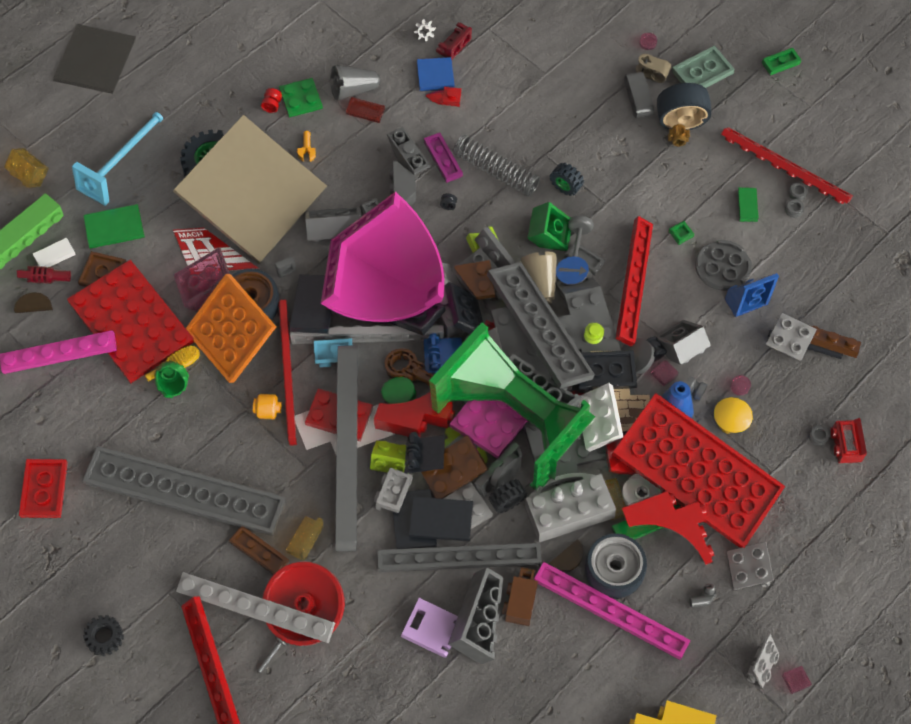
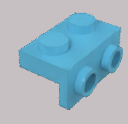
(327, 351)

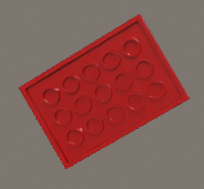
(138, 316)

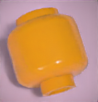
(266, 406)

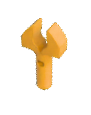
(306, 148)

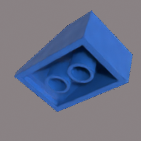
(751, 294)

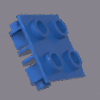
(438, 351)

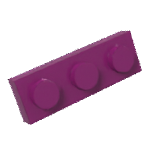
(443, 157)

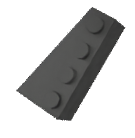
(544, 382)
(477, 619)

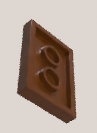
(461, 466)

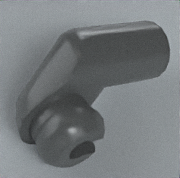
(705, 598)

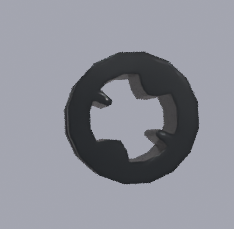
(448, 201)

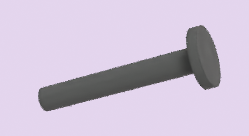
(271, 654)

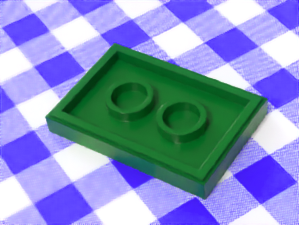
(113, 226)

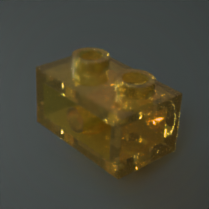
(26, 167)

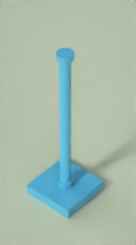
(95, 184)

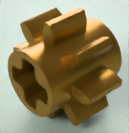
(679, 135)

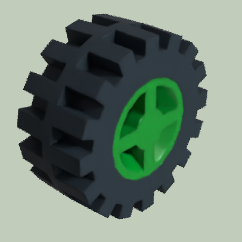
(566, 179)

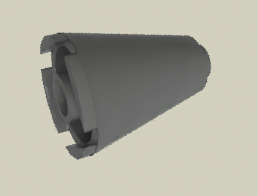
(352, 81)

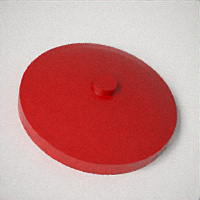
(309, 590)

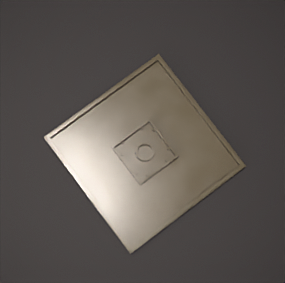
(250, 189)

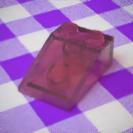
(200, 279)

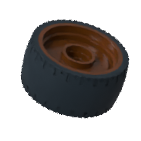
(260, 288)

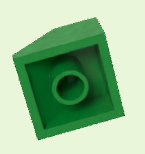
(549, 227)

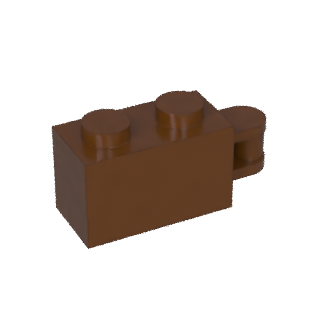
(521, 598)

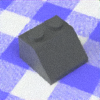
(684, 341)

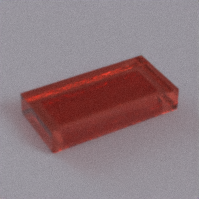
(365, 110)

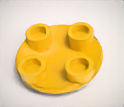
(733, 415)

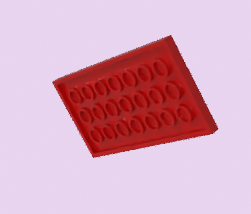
(699, 467)

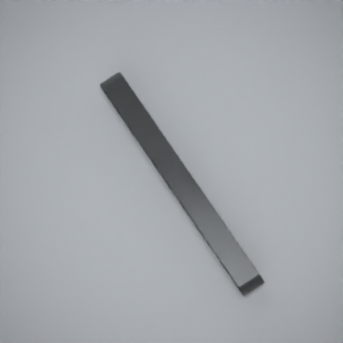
(346, 449)

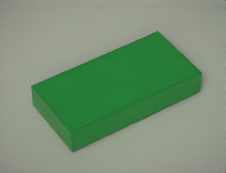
(748, 204)

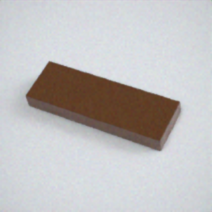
(258, 550)

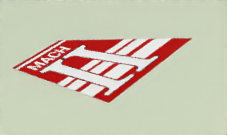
(199, 242)

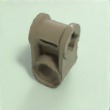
(655, 69)

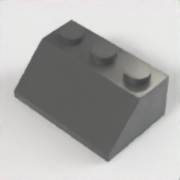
(329, 222)

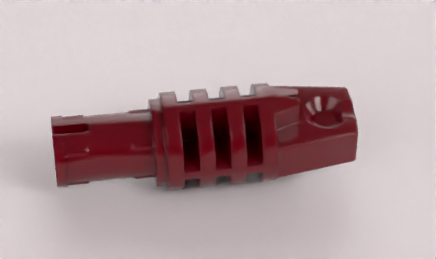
(44, 274)

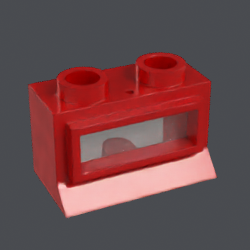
(849, 441)

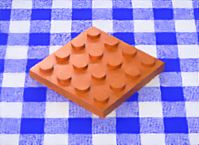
(230, 328)

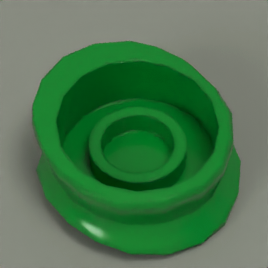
(398, 390)

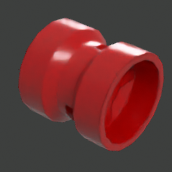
(271, 100)

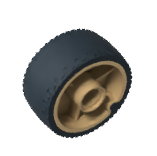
(684, 105)

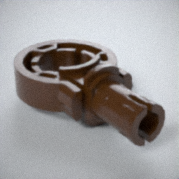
(412, 371)

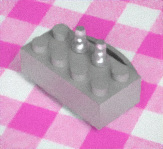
(569, 505)

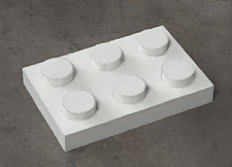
(606, 424)

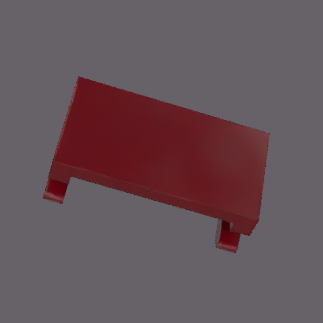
(455, 41)

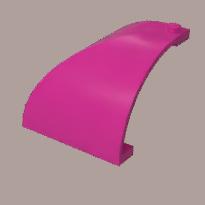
(384, 266)

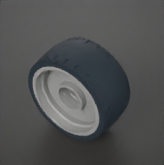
(617, 551)

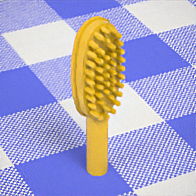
(183, 357)

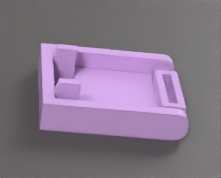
(434, 629)

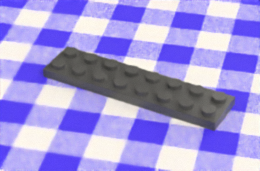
(540, 325)

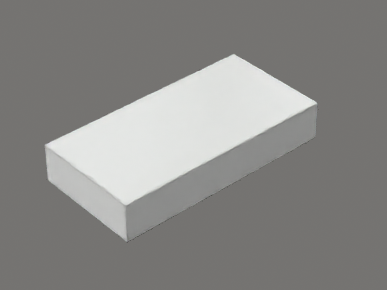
(54, 253)

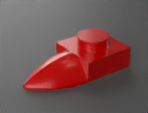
(449, 96)

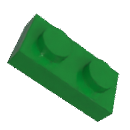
(781, 61)

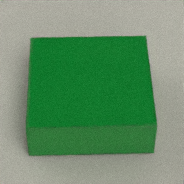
(681, 232)

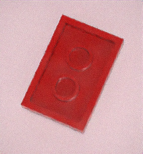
(324, 413)
(43, 488)

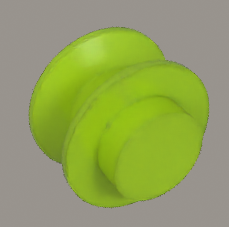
(593, 333)

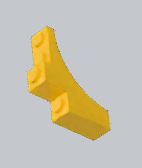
(676, 714)

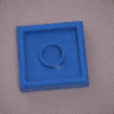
(435, 73)

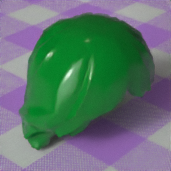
(171, 378)

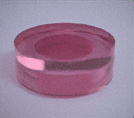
(648, 41)
(740, 385)

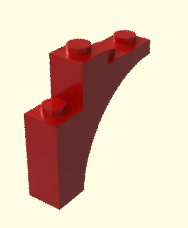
(412, 416)
(684, 520)

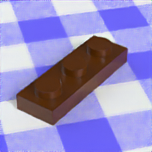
(836, 342)

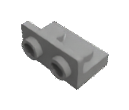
(393, 490)

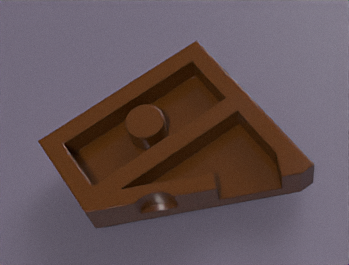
(476, 278)

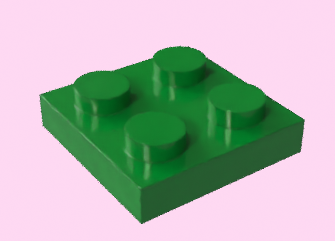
(300, 97)

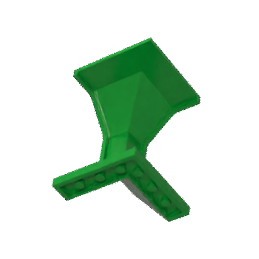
(485, 373)

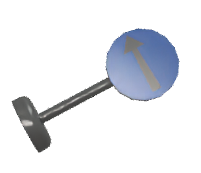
(575, 269)

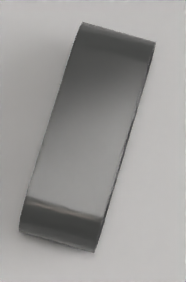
(639, 94)

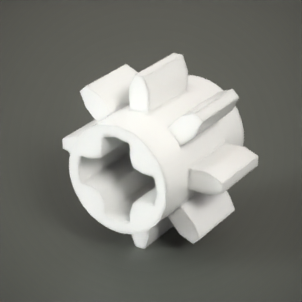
(421, 33)

